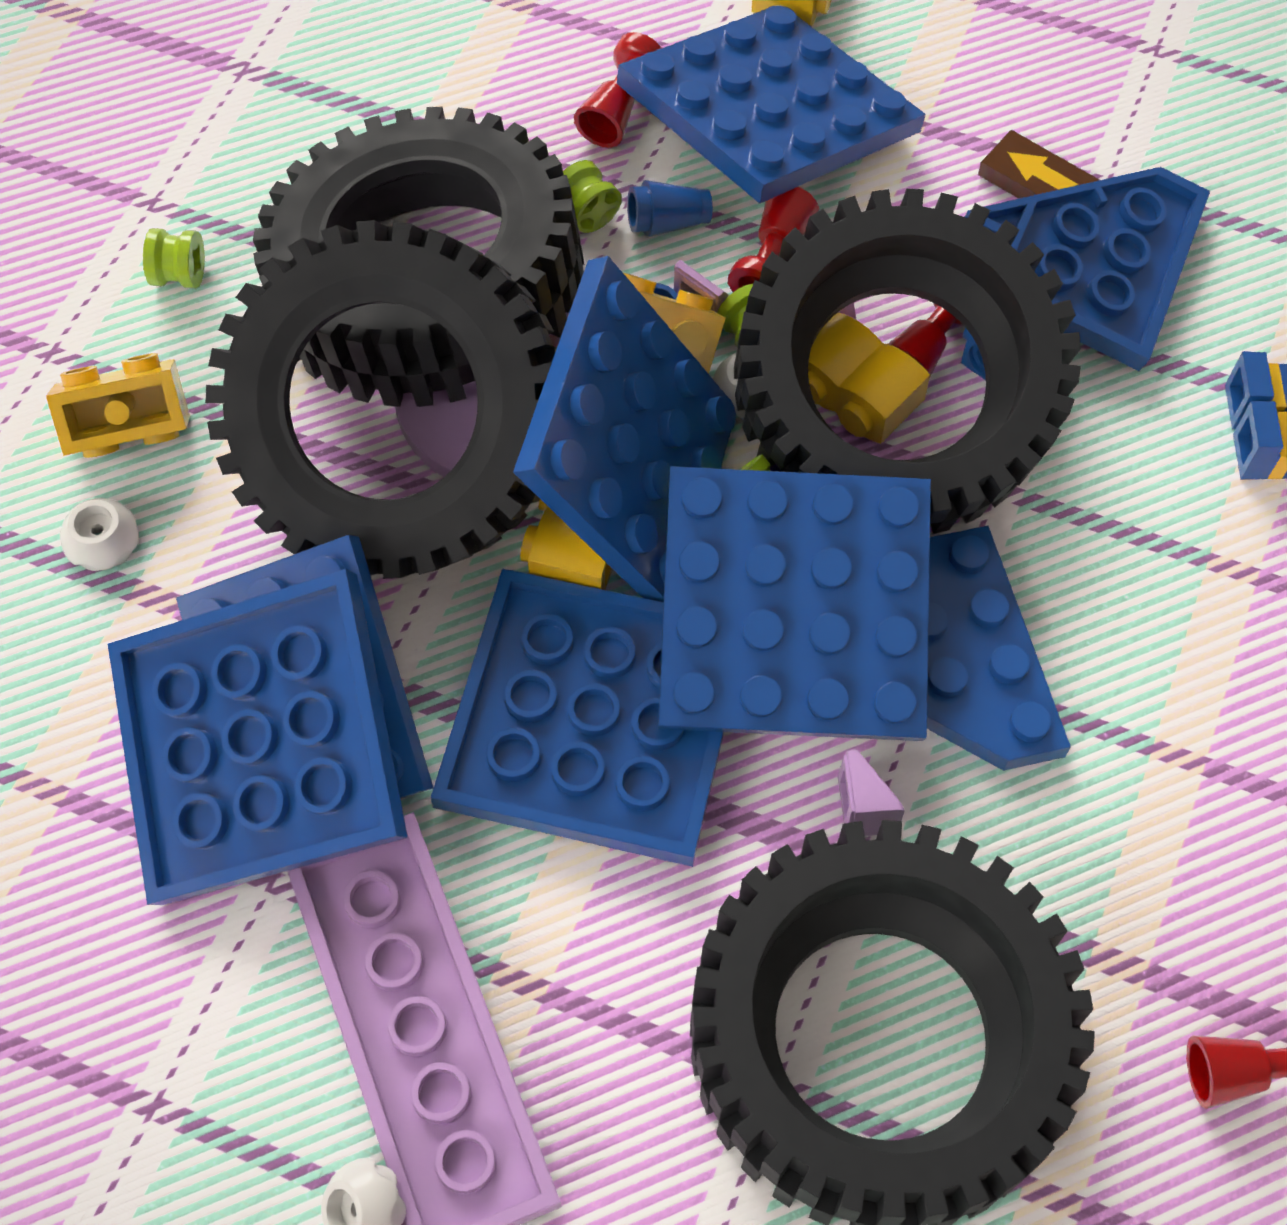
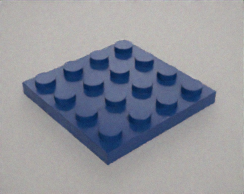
(770, 101)
(613, 421)
(796, 604)
(566, 725)
(255, 739)

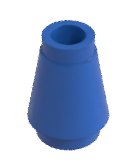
(666, 207)

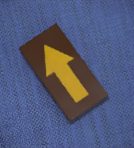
(1028, 168)

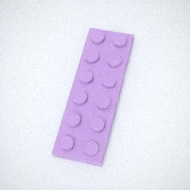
(422, 1038)

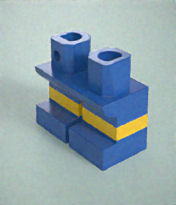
(1259, 416)

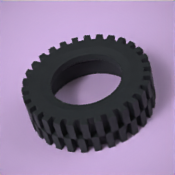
(412, 169)
(927, 257)
(356, 268)
(970, 923)

